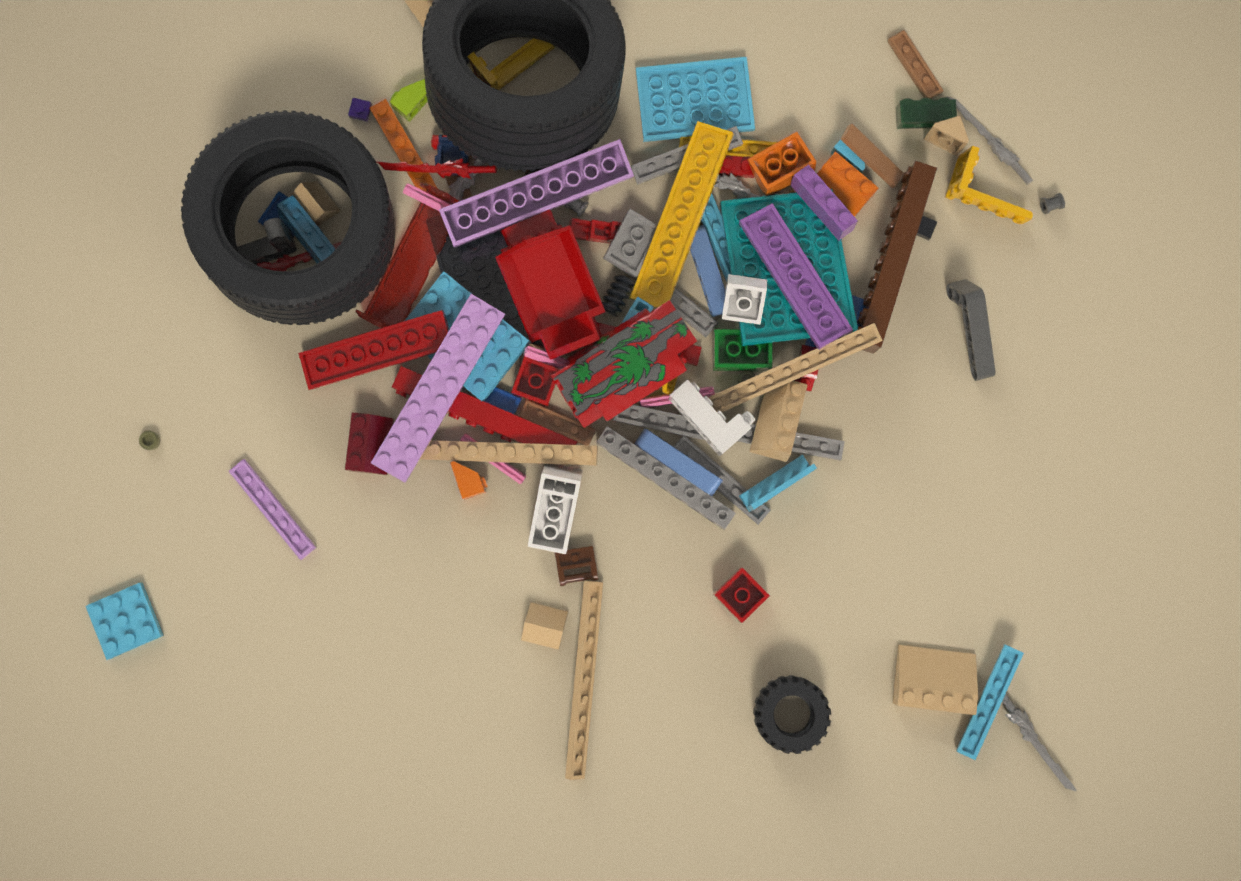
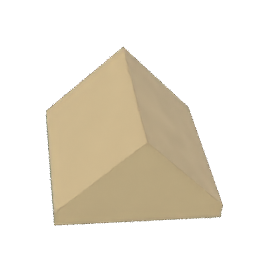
(948, 135)
(315, 201)
(544, 625)

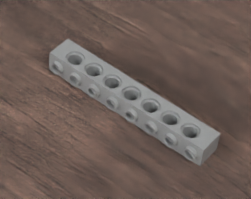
(665, 478)

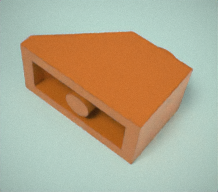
(468, 481)

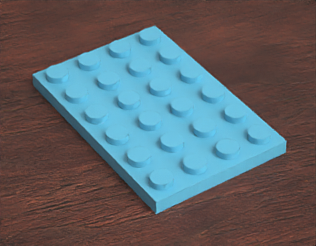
(702, 91)
(500, 352)

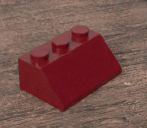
(364, 441)

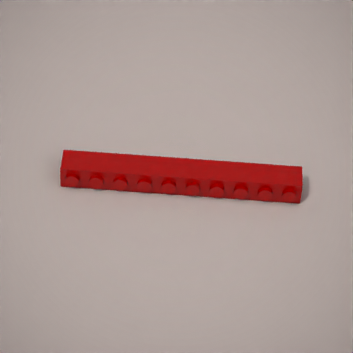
(486, 415)

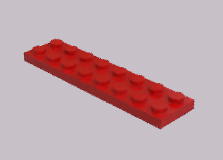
(374, 350)

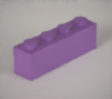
(823, 202)

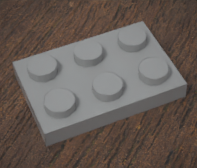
(631, 243)

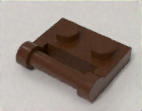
(575, 559)

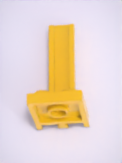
(511, 66)
(959, 189)

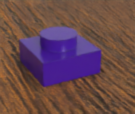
(360, 109)

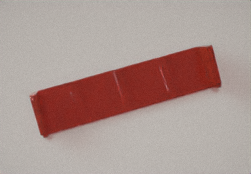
(409, 264)

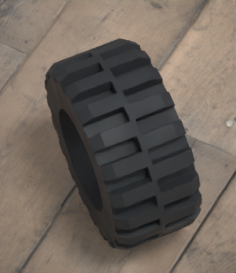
(817, 722)

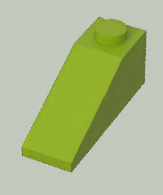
(410, 99)

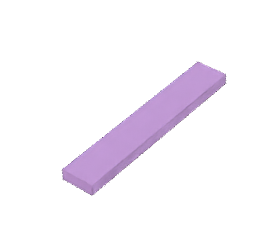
(272, 509)

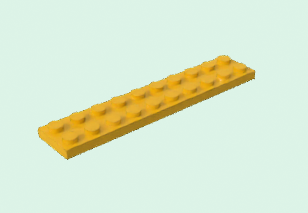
(682, 214)

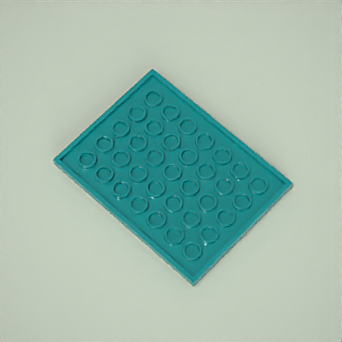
(818, 244)

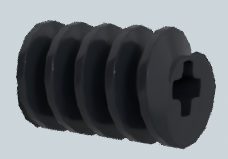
(617, 294)

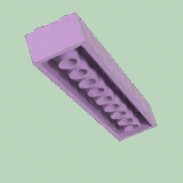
(536, 193)
(438, 388)

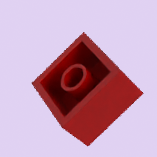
(535, 381)
(741, 595)

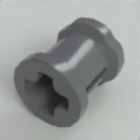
(1052, 203)
(578, 206)

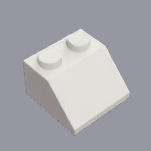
(744, 299)

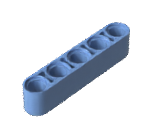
(708, 272)
(678, 462)

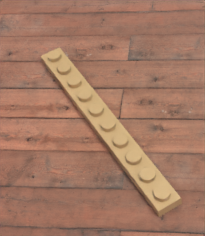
(796, 368)
(511, 453)
(584, 680)

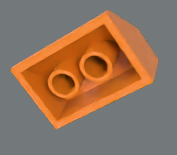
(779, 163)
(847, 183)

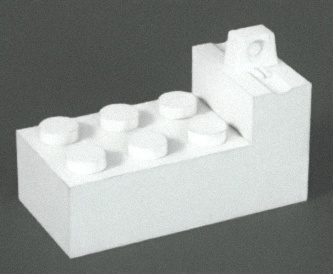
(706, 420)
(555, 508)

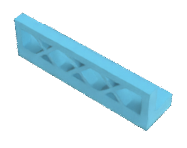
(776, 483)

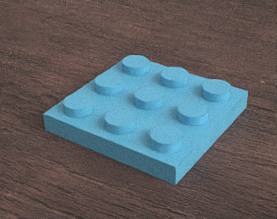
(124, 621)

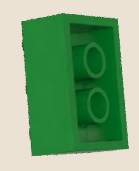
(732, 356)

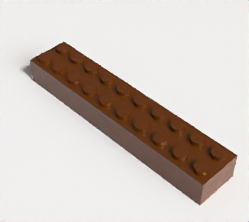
(896, 249)

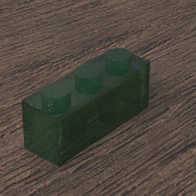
(924, 112)

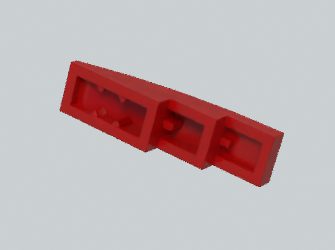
(594, 230)

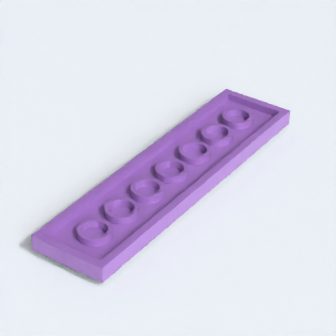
(795, 276)

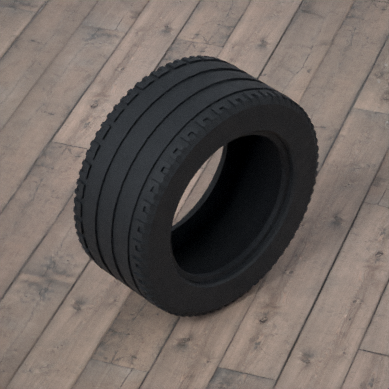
(520, 129)
(271, 147)

